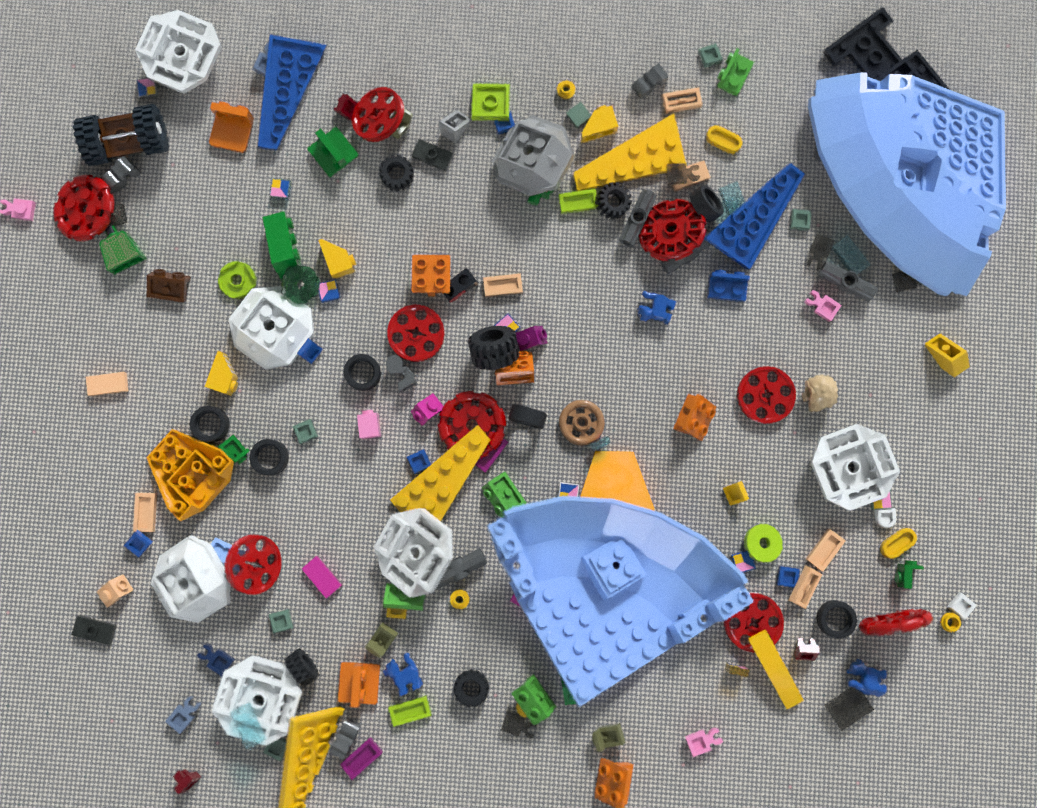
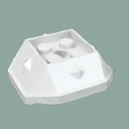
(165, 40)
(275, 346)
(872, 461)
(399, 555)
(191, 581)
(253, 678)

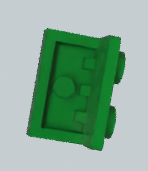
(332, 151)

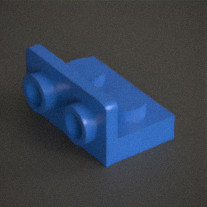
(728, 286)

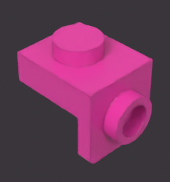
(426, 409)

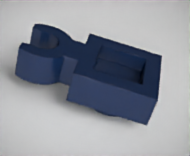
(218, 661)

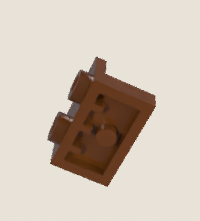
(167, 285)

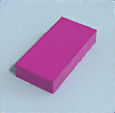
(321, 576)

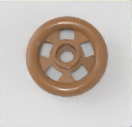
(570, 410)

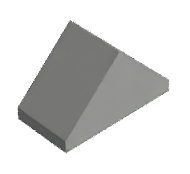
(454, 125)

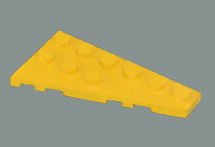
(636, 158)
(443, 479)
(305, 754)

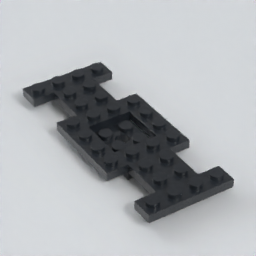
(875, 55)

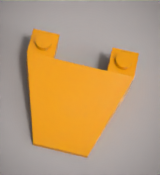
(616, 477)

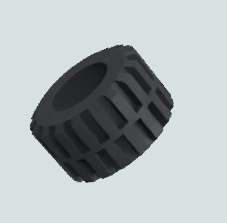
(493, 347)

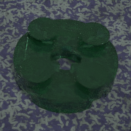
(289, 284)

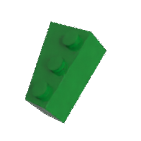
(281, 242)

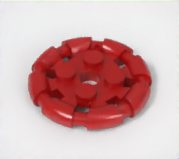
(74, 203)
(676, 238)
(468, 413)
(903, 621)

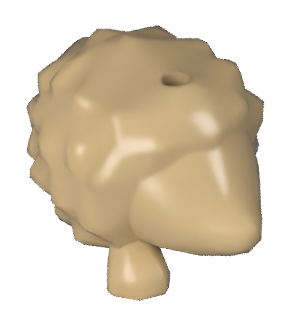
(820, 392)

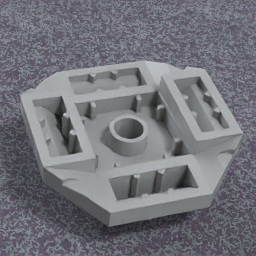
(544, 166)

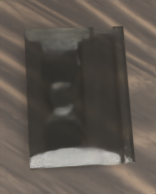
(848, 708)

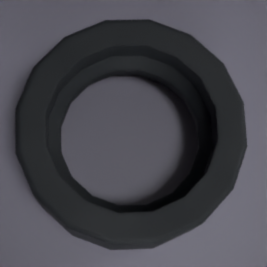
(706, 203)
(348, 368)
(527, 416)
(194, 424)
(255, 452)
(851, 623)

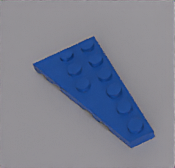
(286, 79)
(750, 225)

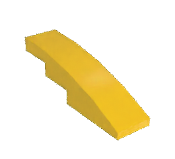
(775, 669)

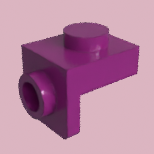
(531, 337)

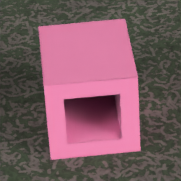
(368, 425)

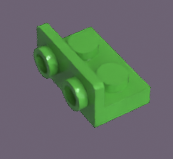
(735, 74)
(502, 494)
(398, 599)
(534, 700)

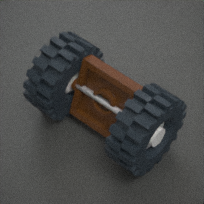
(121, 135)

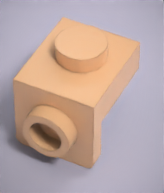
(114, 590)

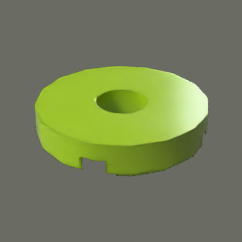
(226, 277)
(773, 540)

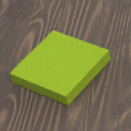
(490, 102)

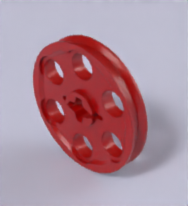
(378, 114)
(422, 326)
(771, 387)
(248, 571)
(762, 623)

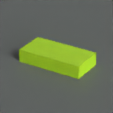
(577, 201)
(410, 710)

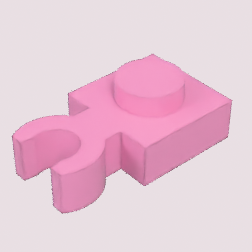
(19, 209)
(824, 306)
(700, 742)

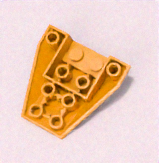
(189, 473)

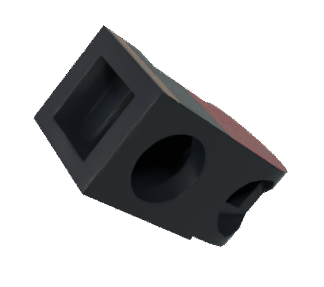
(460, 284)

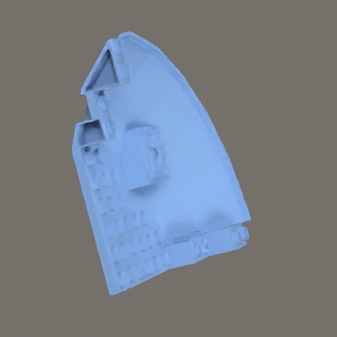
(954, 164)
(607, 619)

